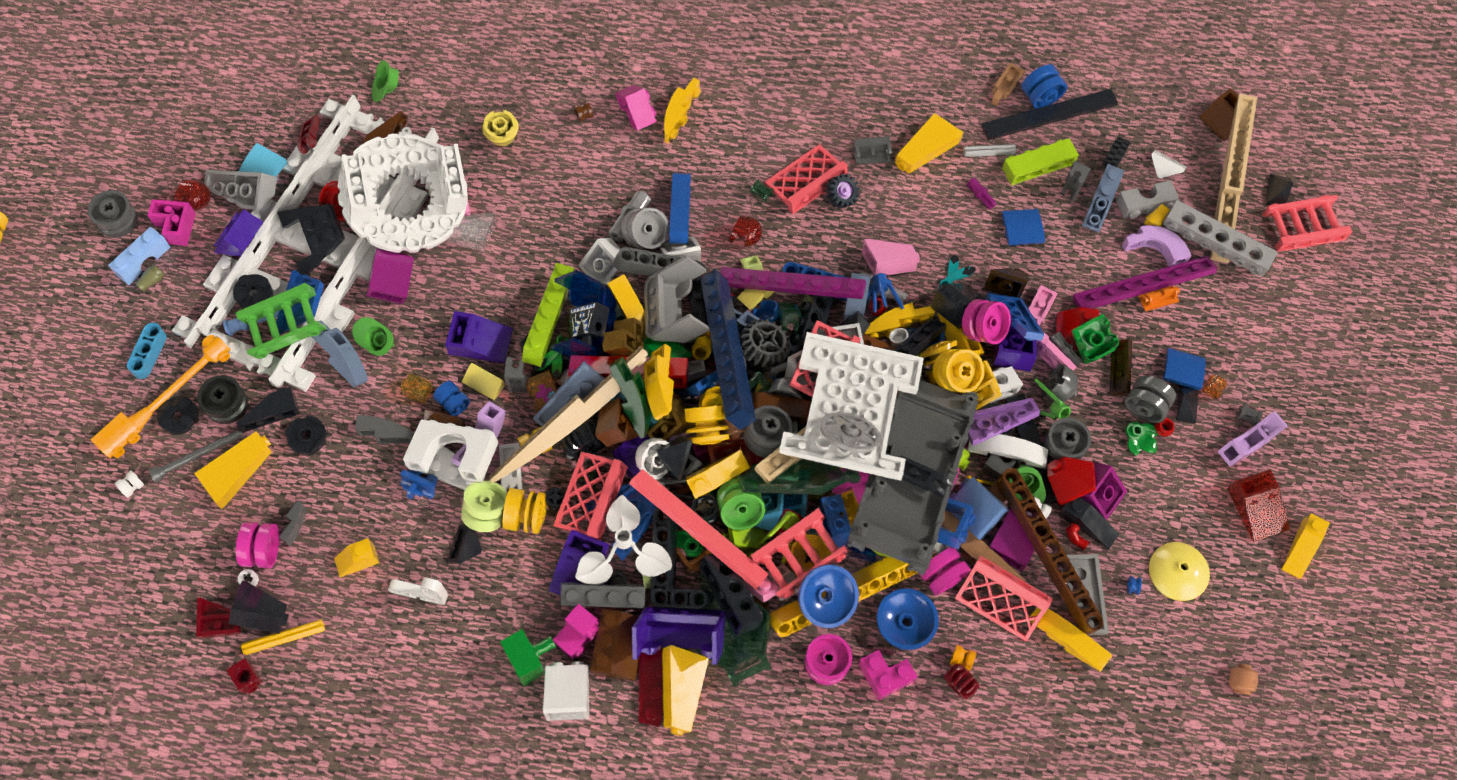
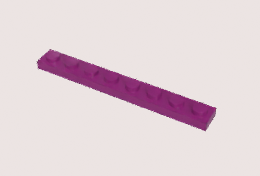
(794, 283)
(1145, 283)

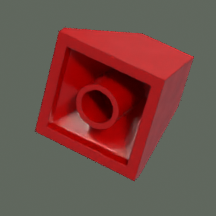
(1071, 319)
(1071, 478)

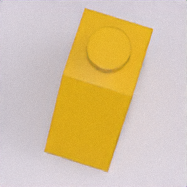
(356, 557)

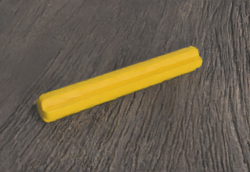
(284, 637)

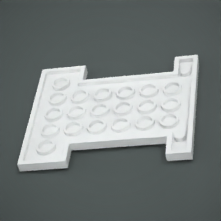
(856, 382)

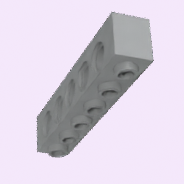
(1246, 246)

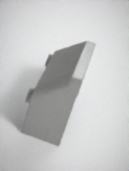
(663, 303)

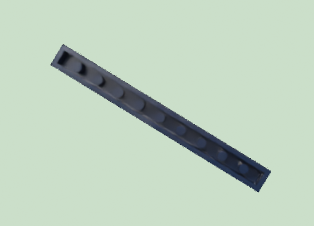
(727, 350)

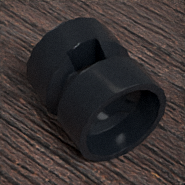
(706, 507)

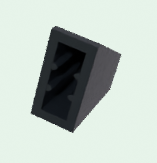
(258, 609)

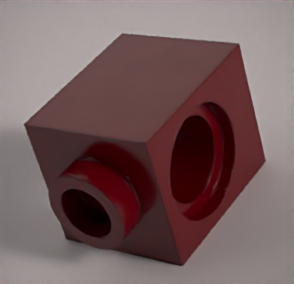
(238, 670)

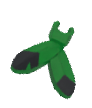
(556, 360)

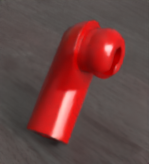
(1074, 537)

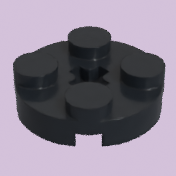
(250, 282)
(185, 421)
(306, 446)

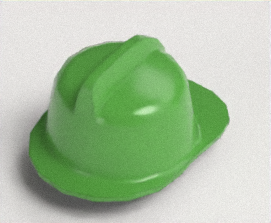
(385, 81)
(373, 336)
(1033, 481)

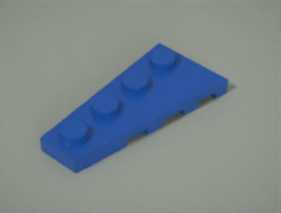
(1021, 316)

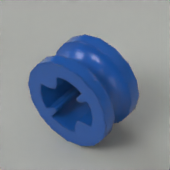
(1134, 585)

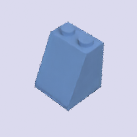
(986, 506)

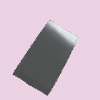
(296, 516)

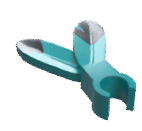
(955, 274)

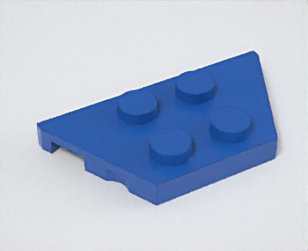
(295, 280)
(700, 386)

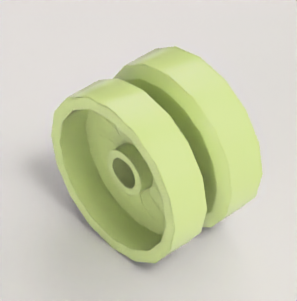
(483, 506)

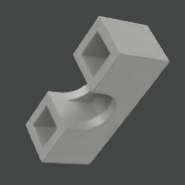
(1133, 204)

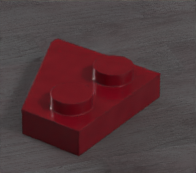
(213, 620)

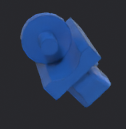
(417, 485)

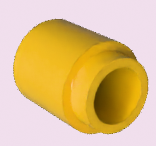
(702, 348)

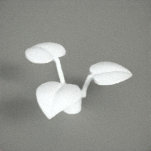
(622, 519)

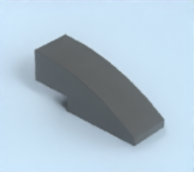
(383, 430)

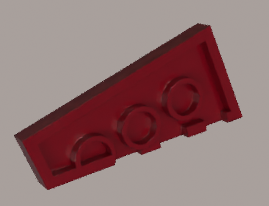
(651, 688)

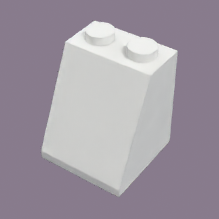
(566, 691)

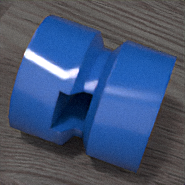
(450, 397)

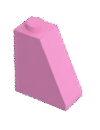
(889, 257)

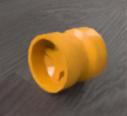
(958, 656)

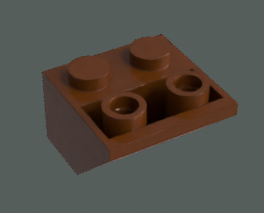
(1221, 113)

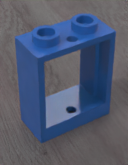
(836, 525)
(955, 539)

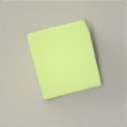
(751, 263)

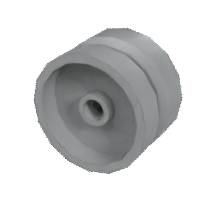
(645, 228)

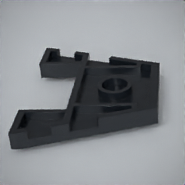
(320, 230)

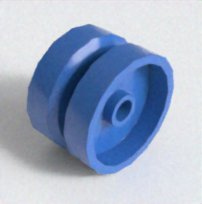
(1044, 86)

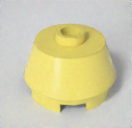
(500, 127)

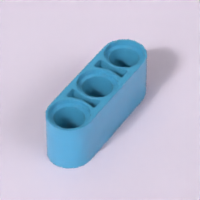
(145, 342)

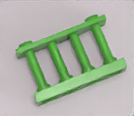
(268, 308)

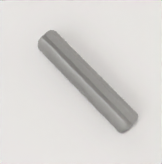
(989, 150)

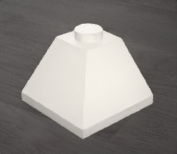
(599, 260)

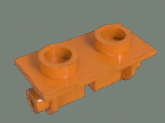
(1159, 298)

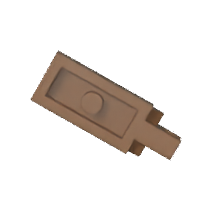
(1006, 83)

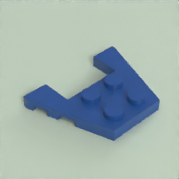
(645, 509)

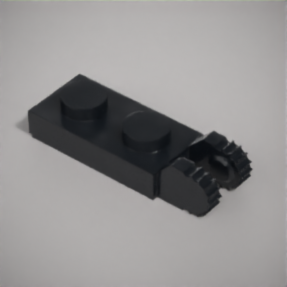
(924, 477)

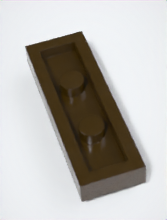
(1121, 368)

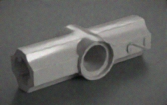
(639, 200)

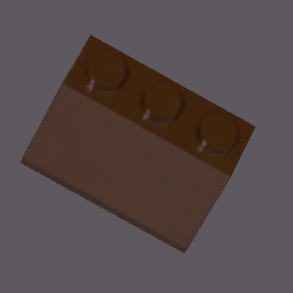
(614, 646)

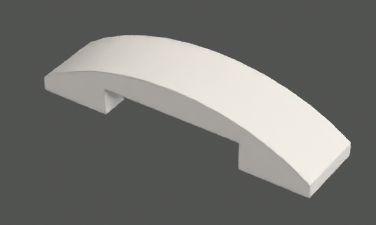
(1012, 448)

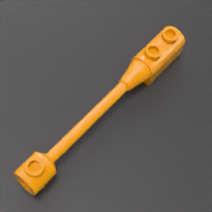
(127, 429)

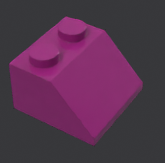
(1108, 490)

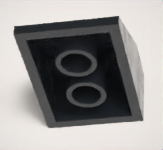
(953, 300)

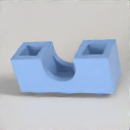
(128, 263)

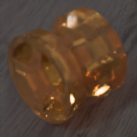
(1214, 386)

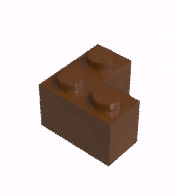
(614, 424)

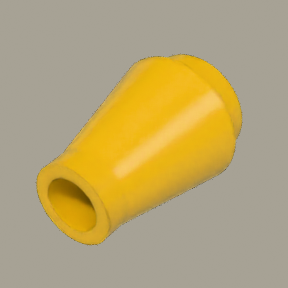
(1157, 216)

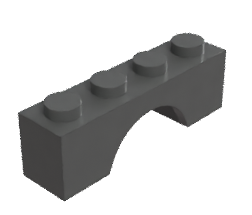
(602, 595)

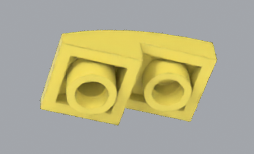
(752, 297)

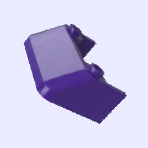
(680, 628)

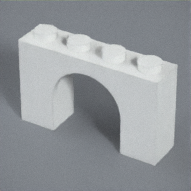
(433, 435)

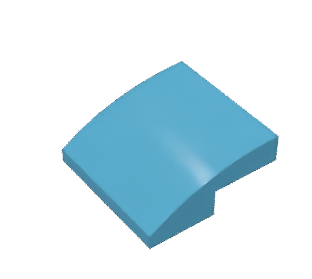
(263, 161)

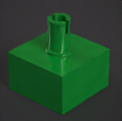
(525, 656)

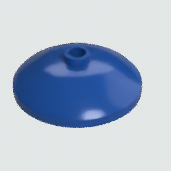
(840, 597)
(915, 608)

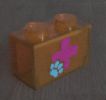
(542, 388)

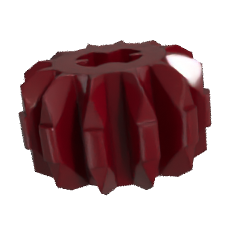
(961, 681)

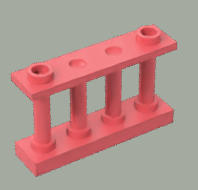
(1304, 238)
(797, 533)

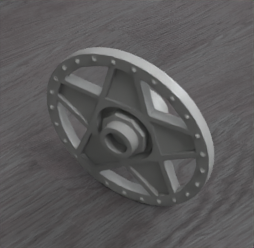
(850, 432)

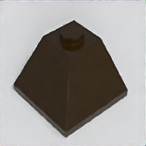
(1007, 281)

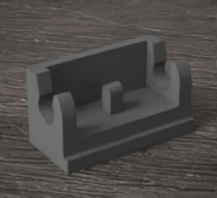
(872, 150)
(1076, 179)
(514, 377)

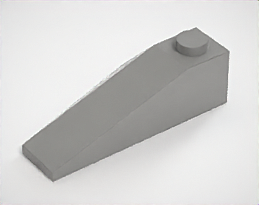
(245, 189)

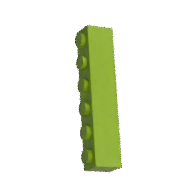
(546, 318)

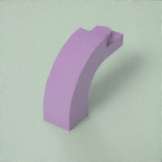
(1161, 239)
(490, 418)
(1253, 439)

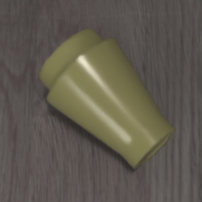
(150, 277)

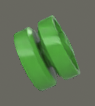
(738, 508)

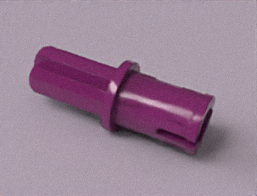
(981, 193)

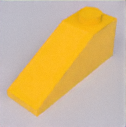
(717, 473)
(1305, 545)

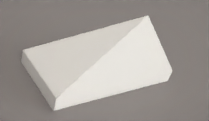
(1165, 165)

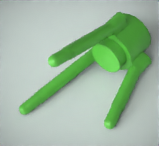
(1057, 408)

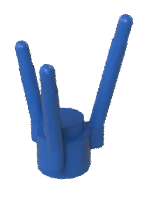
(881, 285)

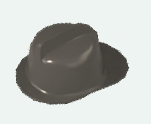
(782, 388)

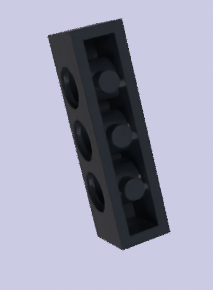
(730, 602)

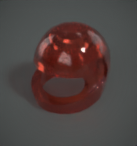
(195, 192)
(747, 226)

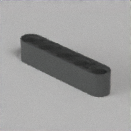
(644, 262)

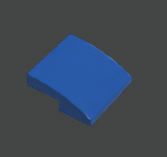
(1023, 227)
(1184, 369)

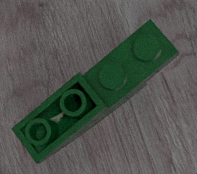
(636, 402)

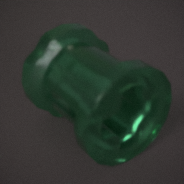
(761, 190)

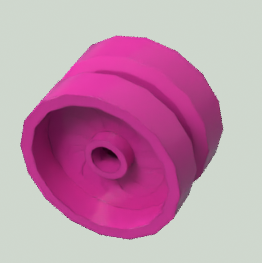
(986, 321)
(257, 545)
(945, 571)
(833, 648)

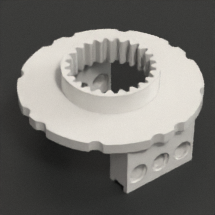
(408, 154)

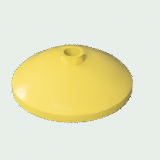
(1169, 576)

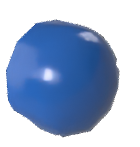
(768, 310)

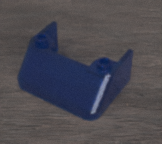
(583, 291)

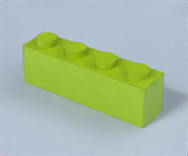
(1040, 161)

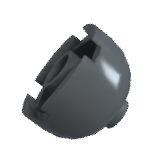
(1063, 383)

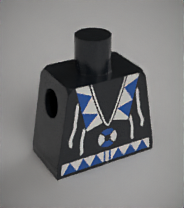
(589, 322)

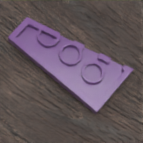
(1001, 418)

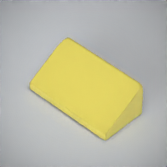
(483, 381)

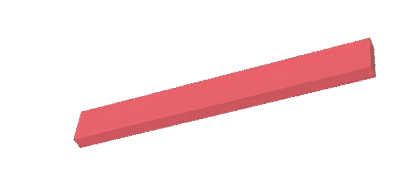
(699, 529)

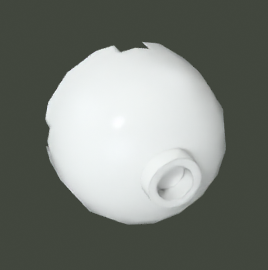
(648, 458)

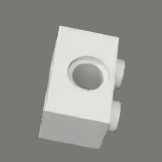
(1008, 382)

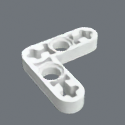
(430, 590)

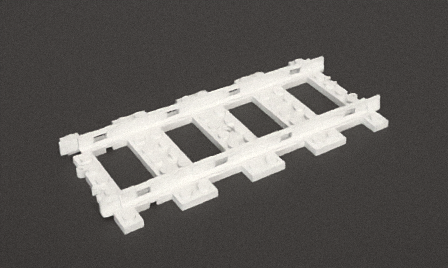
(351, 257)

